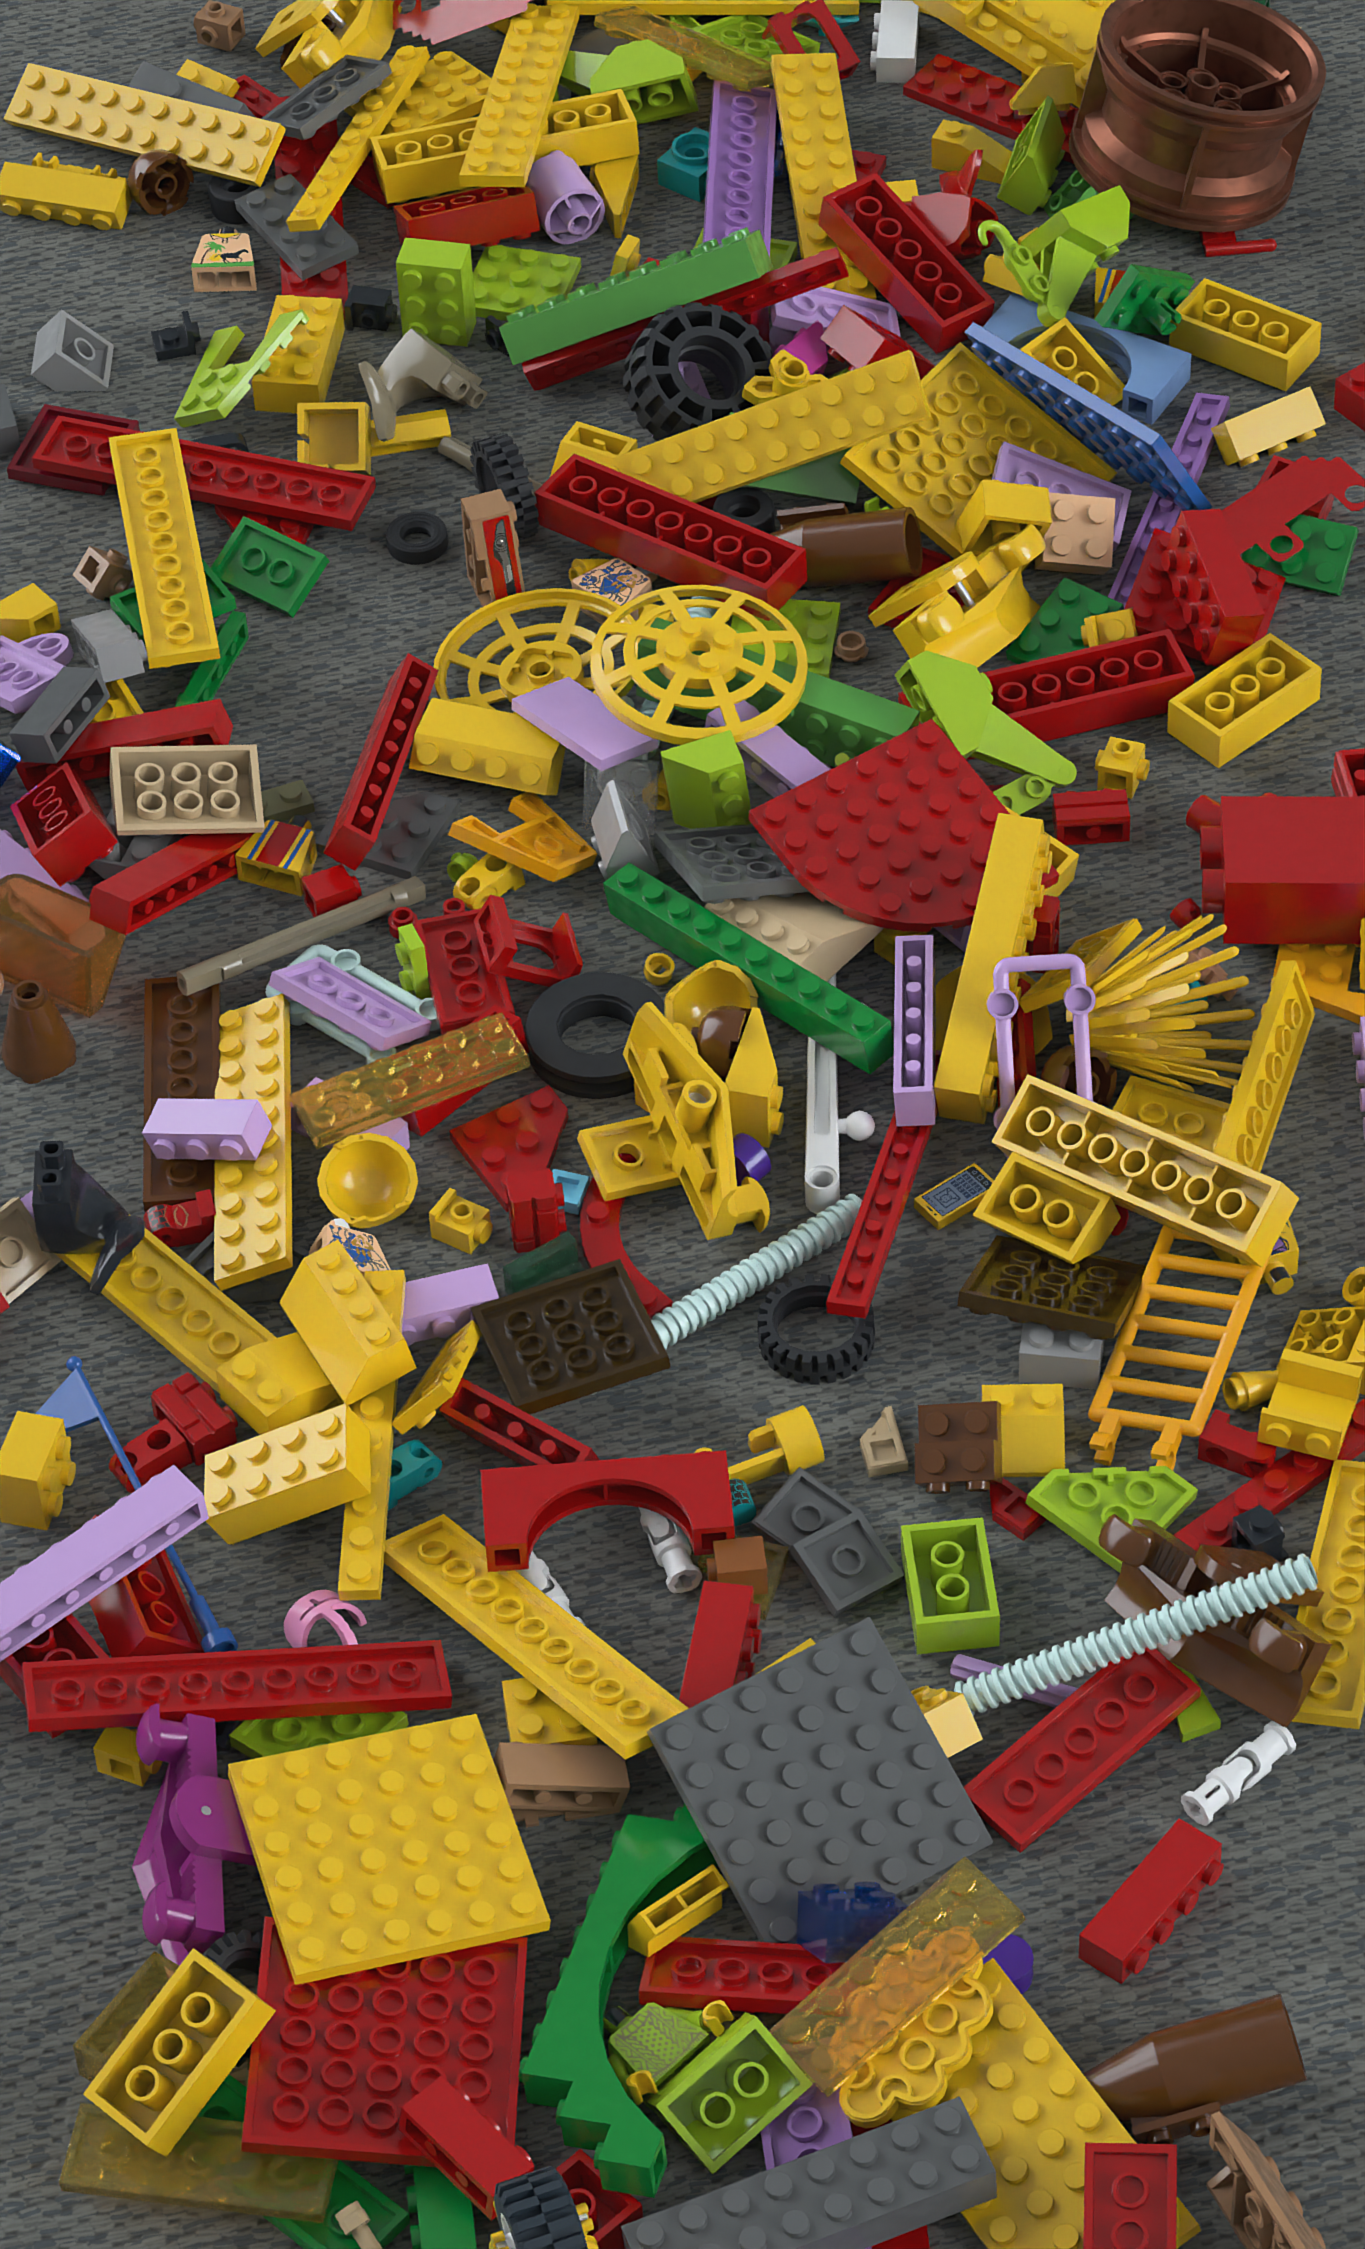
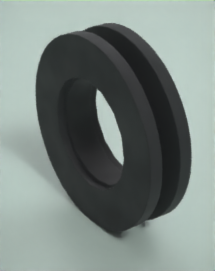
(572, 1001)

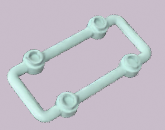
(350, 962)

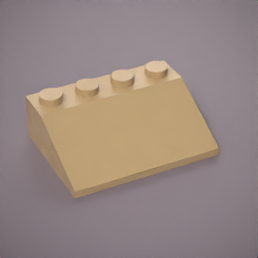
(186, 789)
(801, 929)

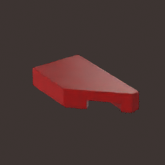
(1011, 1510)

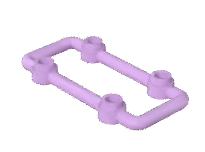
(1004, 1004)

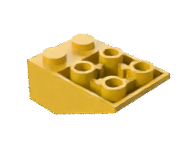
(1331, 1335)

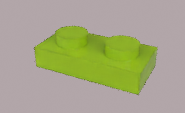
(413, 959)

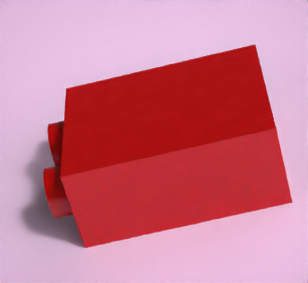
(1286, 869)

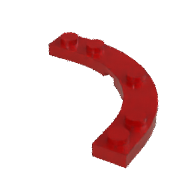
(603, 1242)

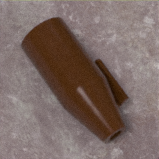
(855, 545)
(1191, 2069)

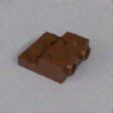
(959, 1446)

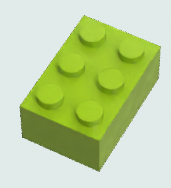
(436, 290)
(950, 1586)

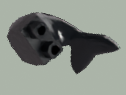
(78, 1214)

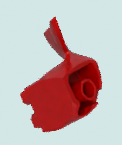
(953, 213)

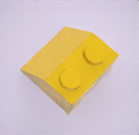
(1030, 1427)

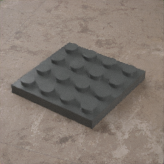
(727, 863)

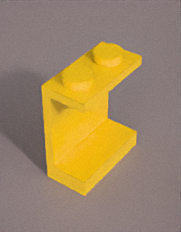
(1310, 1404)

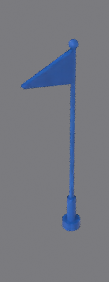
(78, 1407)

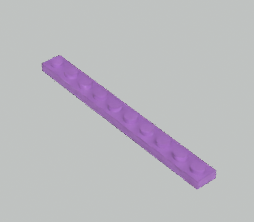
(1192, 449)

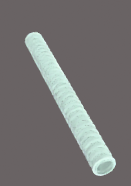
(756, 1271)
(1138, 1634)

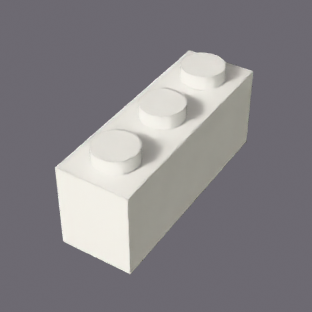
(895, 41)

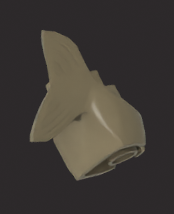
(413, 372)

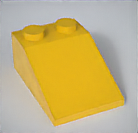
(1072, 356)
(754, 1085)
(274, 1383)

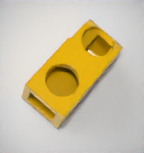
(487, 877)

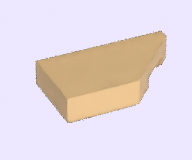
(883, 1446)

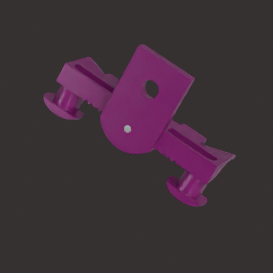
(186, 1836)

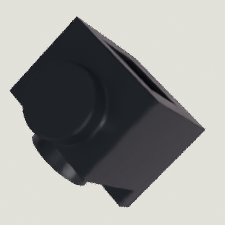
(369, 308)
(1259, 1531)

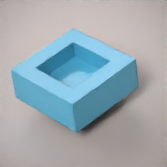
(574, 1189)

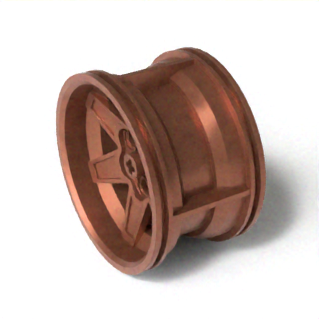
(1197, 110)

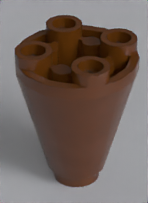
(35, 1035)

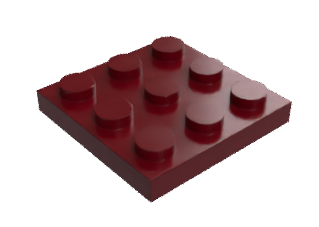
(22, 466)

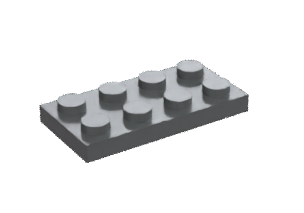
(328, 95)
(303, 251)

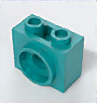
(685, 165)

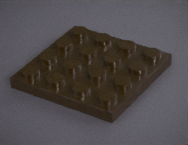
(1044, 1289)
(570, 1337)

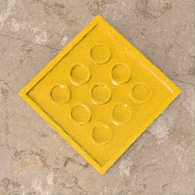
(442, 93)

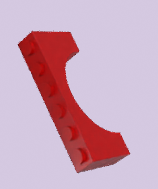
(530, 1499)

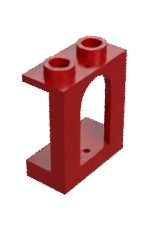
(781, 29)
(499, 939)

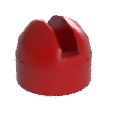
(1185, 912)

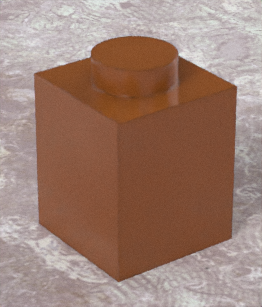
(739, 1562)

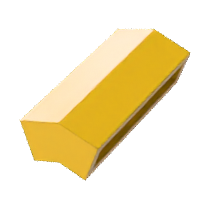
(413, 433)
(677, 1912)

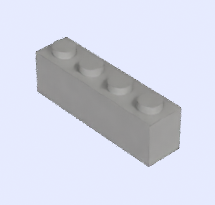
(109, 645)

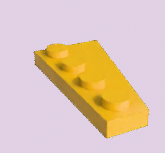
(439, 1380)

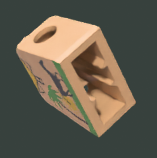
(224, 262)

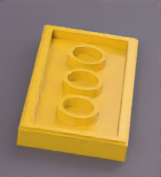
(1097, 954)

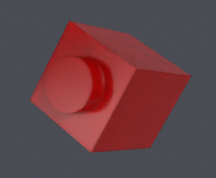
(329, 889)

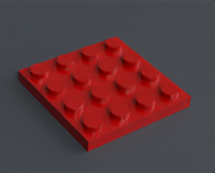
(1158, 609)

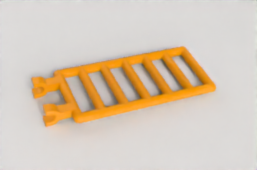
(1171, 1428)

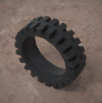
(810, 1363)

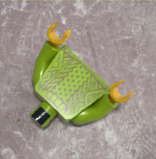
(658, 2043)

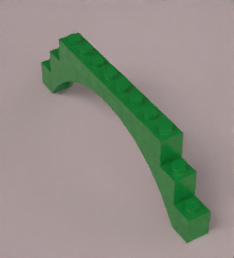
(568, 2051)

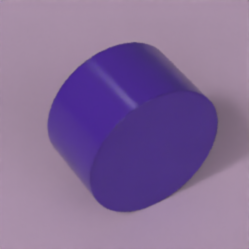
(750, 1158)
(1016, 1961)

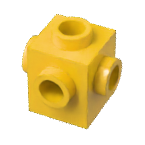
(1121, 759)

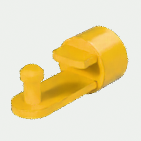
(793, 1443)

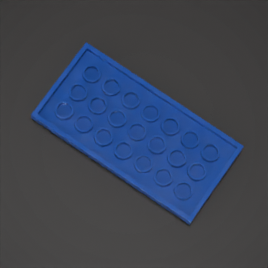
(1092, 421)

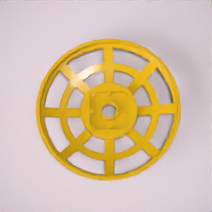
(522, 667)
(707, 671)

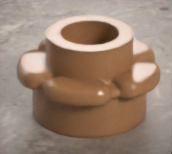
(851, 646)

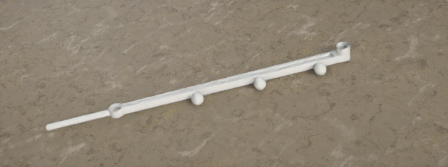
(824, 1127)

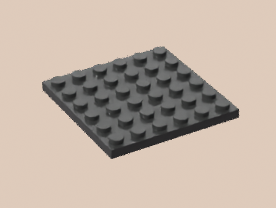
(819, 1780)

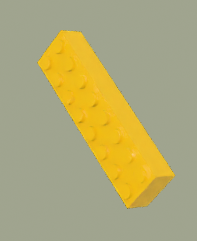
(431, 157)
(998, 931)
(1148, 1170)

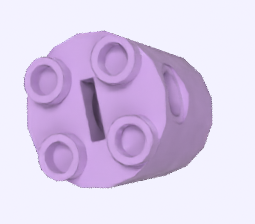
(564, 198)

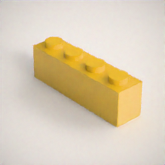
(64, 196)

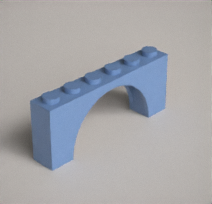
(1152, 368)

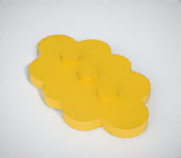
(916, 2062)

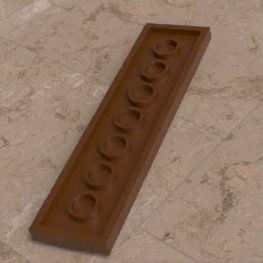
(178, 1064)

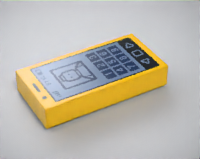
(954, 1196)

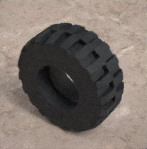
(699, 336)

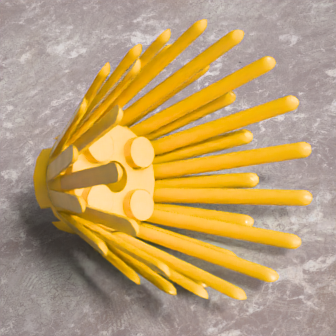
(1135, 1015)

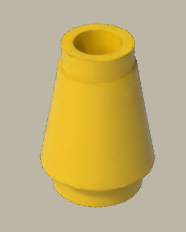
(1249, 1388)

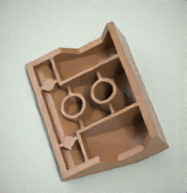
(1253, 2194)

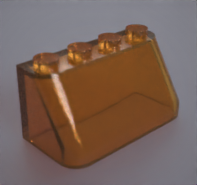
(54, 942)

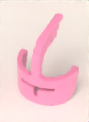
(304, 1615)

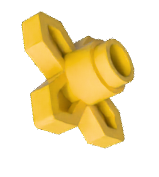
(787, 376)

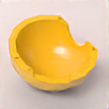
(706, 989)
(367, 1180)

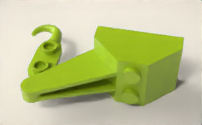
(649, 75)
(1065, 250)
(963, 709)

